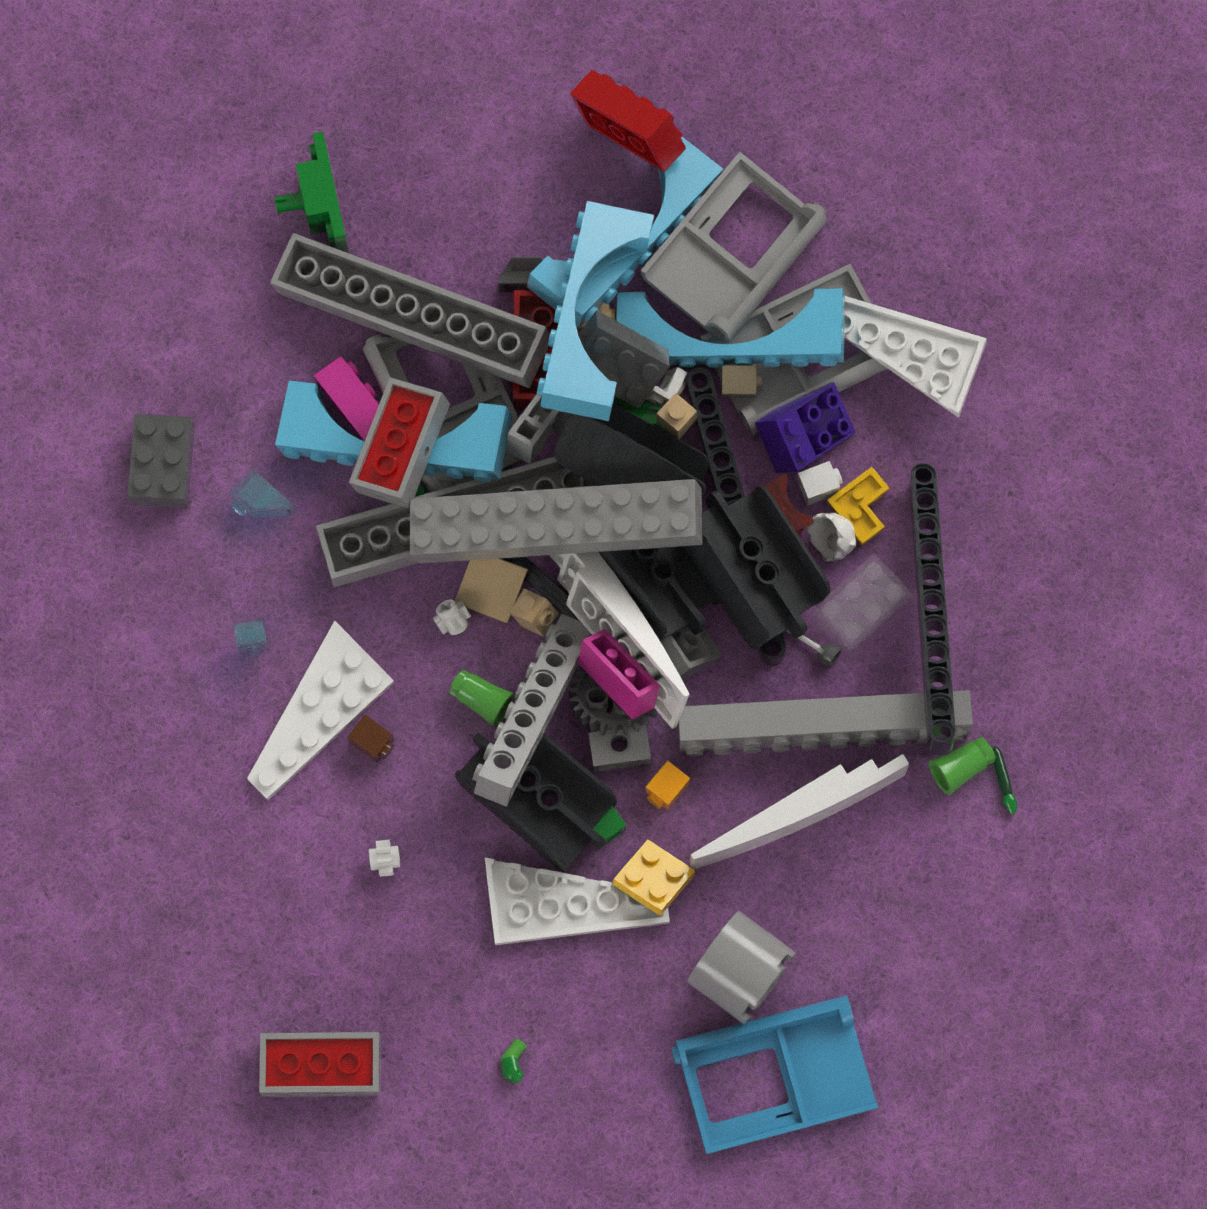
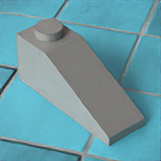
(531, 431)

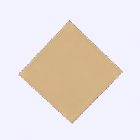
(491, 587)

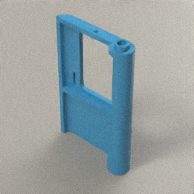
(817, 1063)

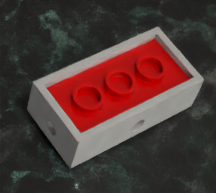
(399, 442)
(320, 1064)

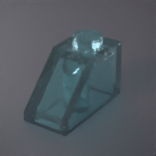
(260, 499)

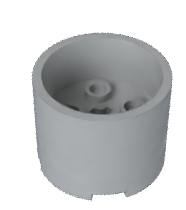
(741, 967)

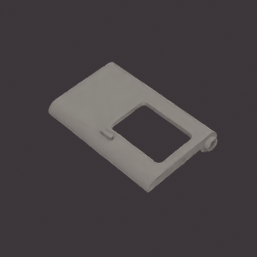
(708, 279)
(787, 381)

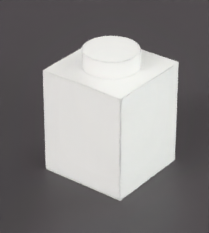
(819, 482)

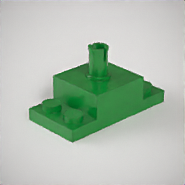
(317, 195)

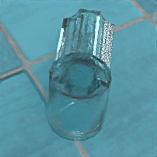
(251, 636)

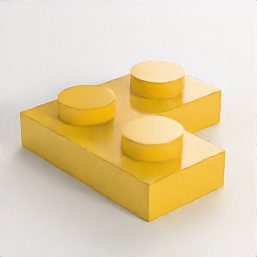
(853, 504)

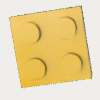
(653, 877)

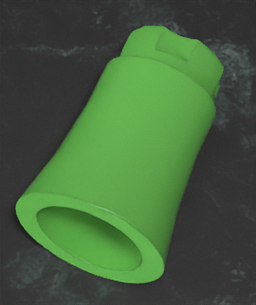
(482, 697)
(961, 765)

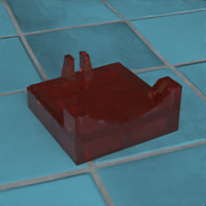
(798, 520)

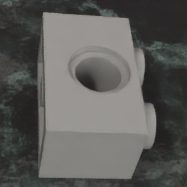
(606, 758)

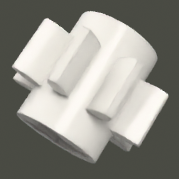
(452, 617)
(384, 858)

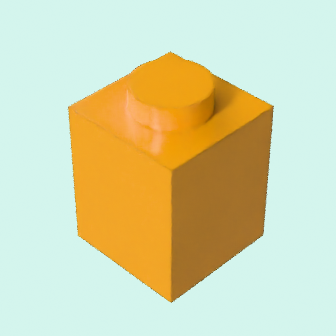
(667, 786)

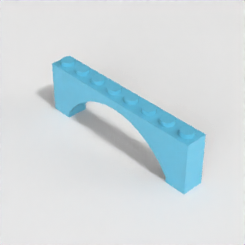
(681, 189)
(810, 337)
(572, 378)
(469, 450)

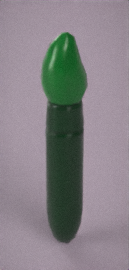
(1004, 782)

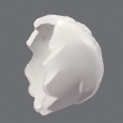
(832, 536)

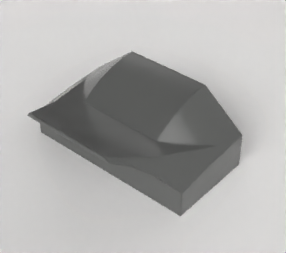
(517, 273)

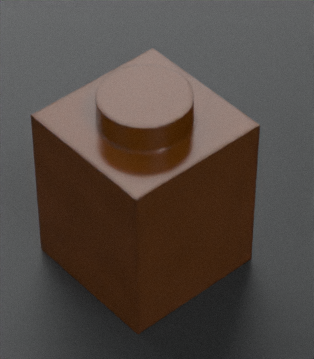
(371, 739)

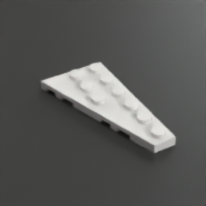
(921, 352)
(328, 699)
(555, 904)

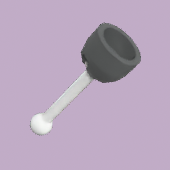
(826, 653)

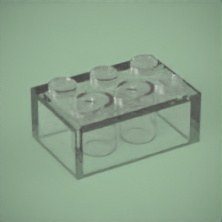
(861, 605)

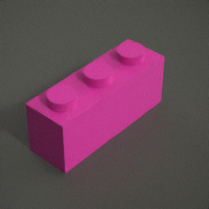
(348, 395)
(618, 674)

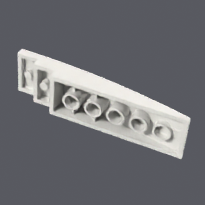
(604, 603)
(802, 808)

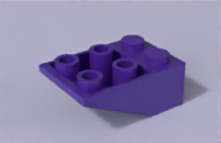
(805, 428)

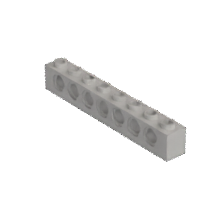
(531, 712)

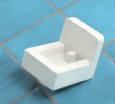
(672, 383)

